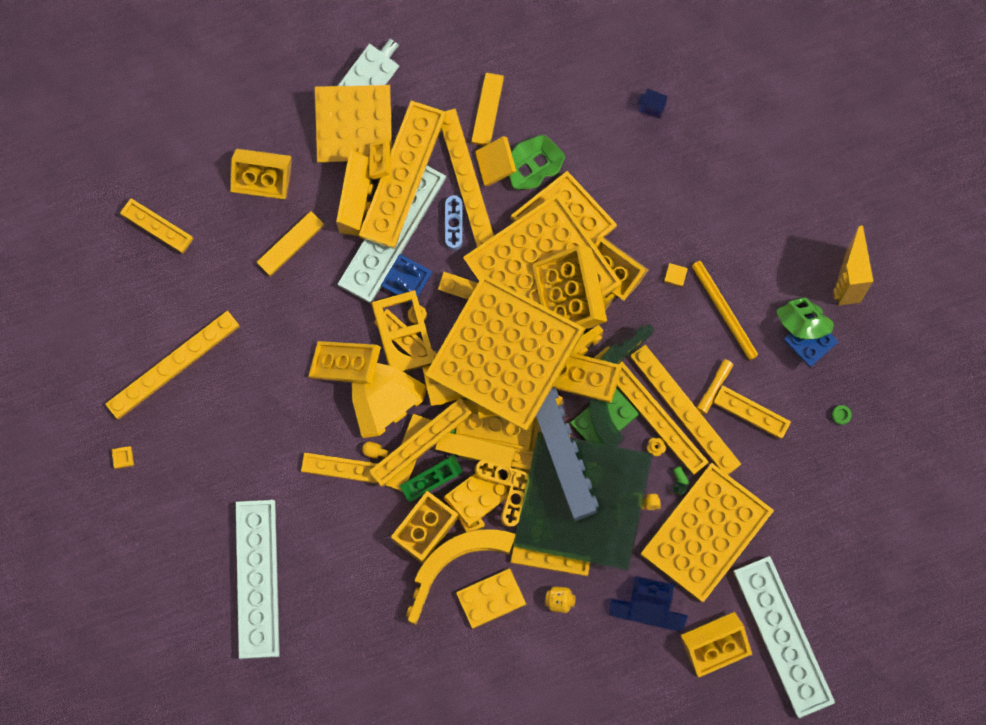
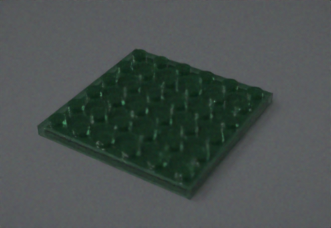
(604, 538)

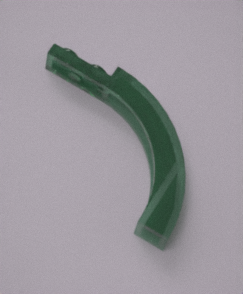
(599, 413)

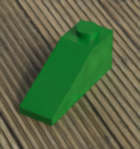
(431, 478)

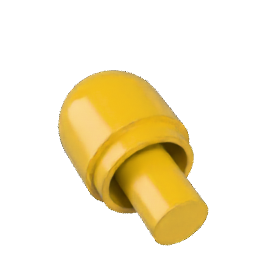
(374, 450)

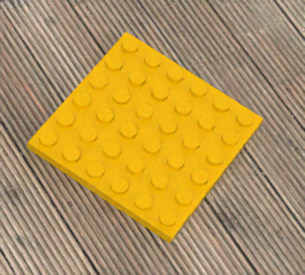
(533, 238)
(505, 352)

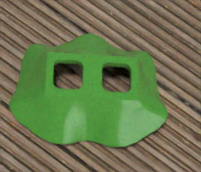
(526, 152)
(801, 327)

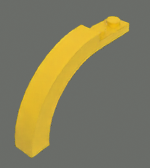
(460, 545)

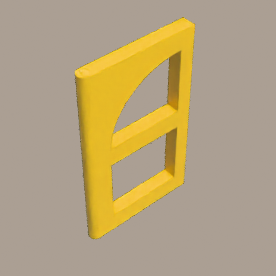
(393, 356)

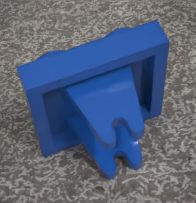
(406, 277)
(811, 350)

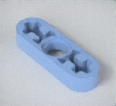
(448, 209)

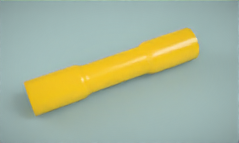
(709, 396)

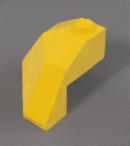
(385, 399)

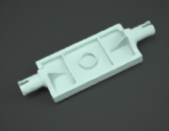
(372, 67)

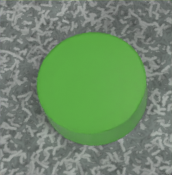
(841, 415)

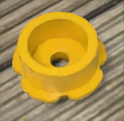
(656, 451)

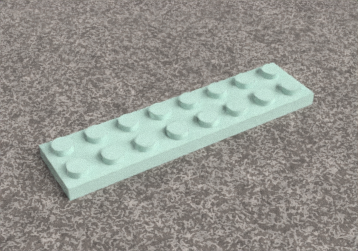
(374, 260)
(257, 579)
(784, 637)

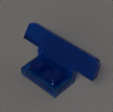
(649, 605)

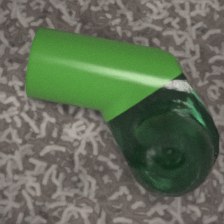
(681, 483)

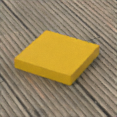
(495, 161)

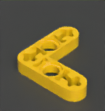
(510, 482)

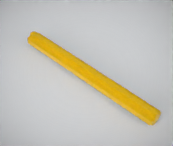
(724, 310)

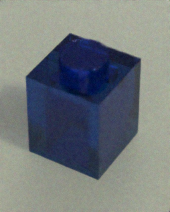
(652, 103)

